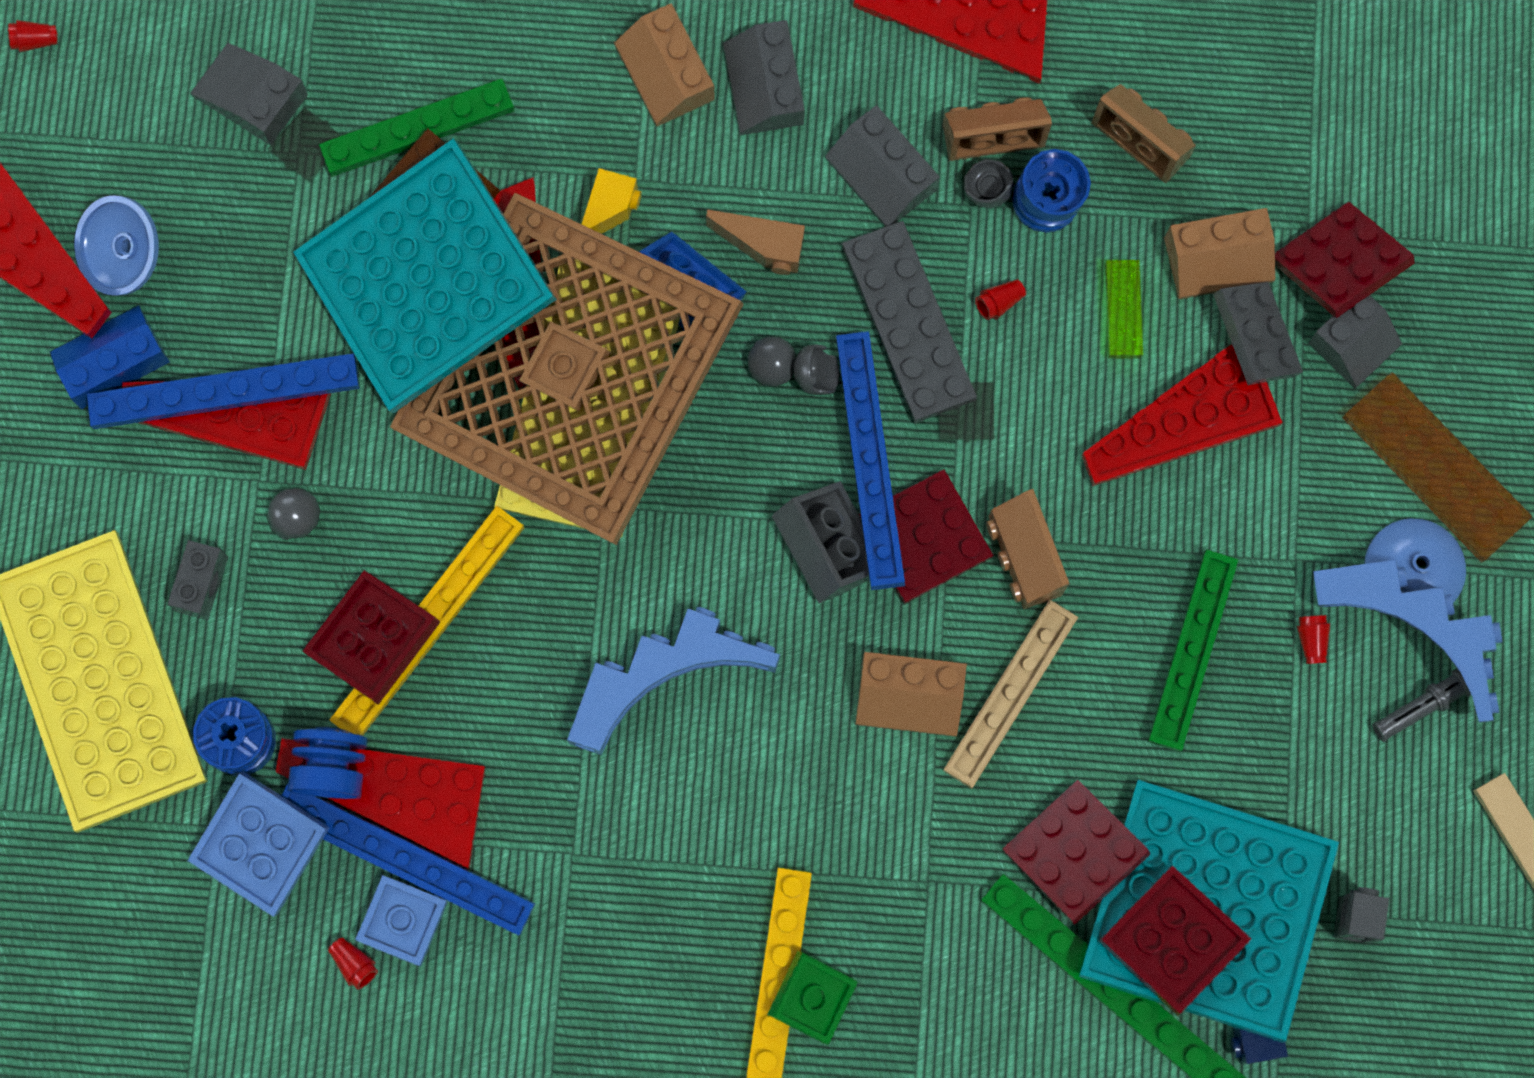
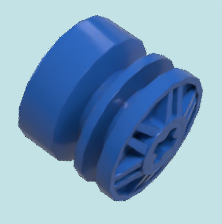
(1055, 174)
(253, 741)
(327, 763)

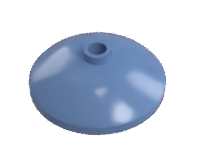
(105, 241)
(1423, 539)

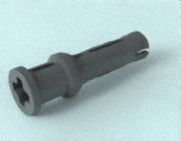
(1436, 698)

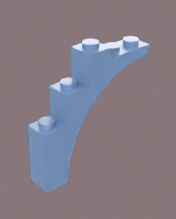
(1463, 640)
(698, 646)

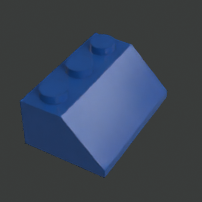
(682, 257)
(116, 354)

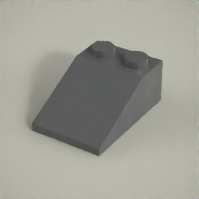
(251, 92)

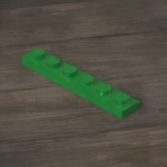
(404, 130)
(1193, 651)

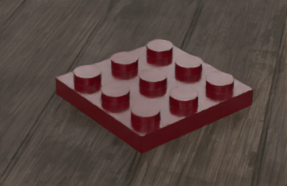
(1343, 259)
(935, 536)
(371, 637)
(1076, 852)
(1175, 940)

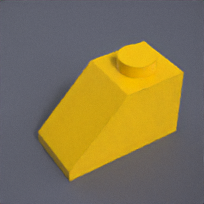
(611, 201)

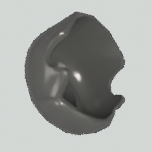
(988, 183)
(771, 361)
(816, 371)
(293, 513)

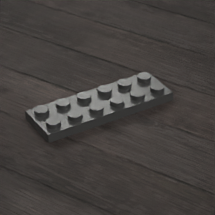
(908, 322)

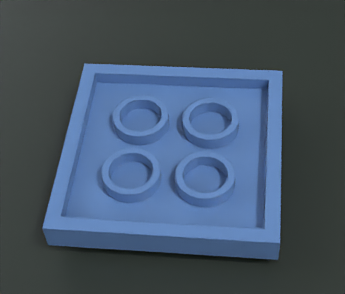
(258, 844)

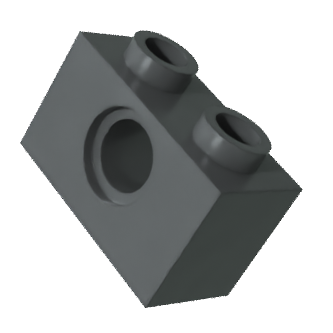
(197, 580)
(1361, 916)

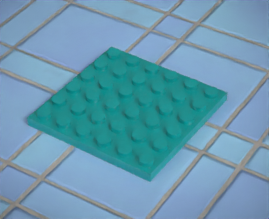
(424, 276)
(1256, 873)

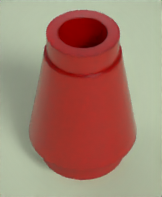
(31, 35)
(999, 299)
(1314, 638)
(353, 964)

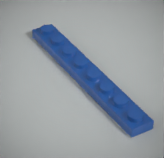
(223, 391)
(870, 461)
(417, 864)

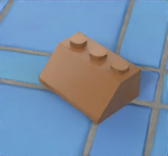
(665, 65)
(996, 128)
(1143, 132)
(1221, 252)
(1027, 550)
(910, 694)

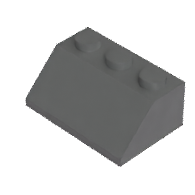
(764, 78)
(882, 167)
(825, 540)

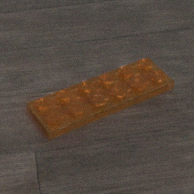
(1437, 467)

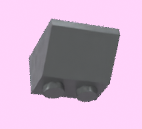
(1357, 341)

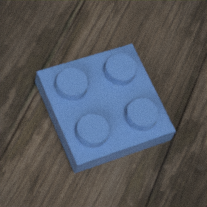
(401, 920)

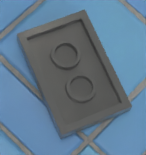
(1258, 333)

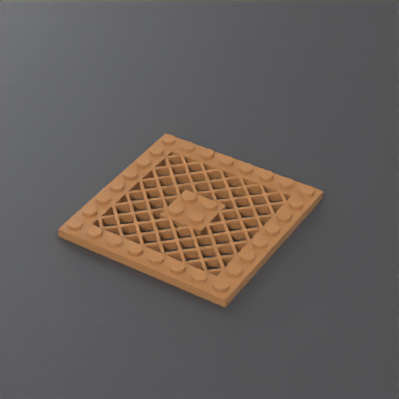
(566, 370)

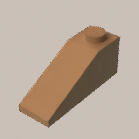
(767, 241)

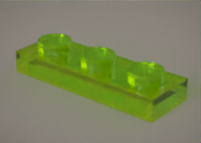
(1123, 309)

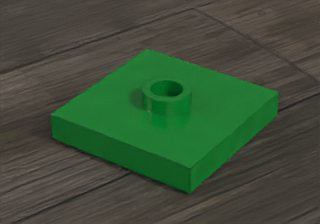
(812, 998)

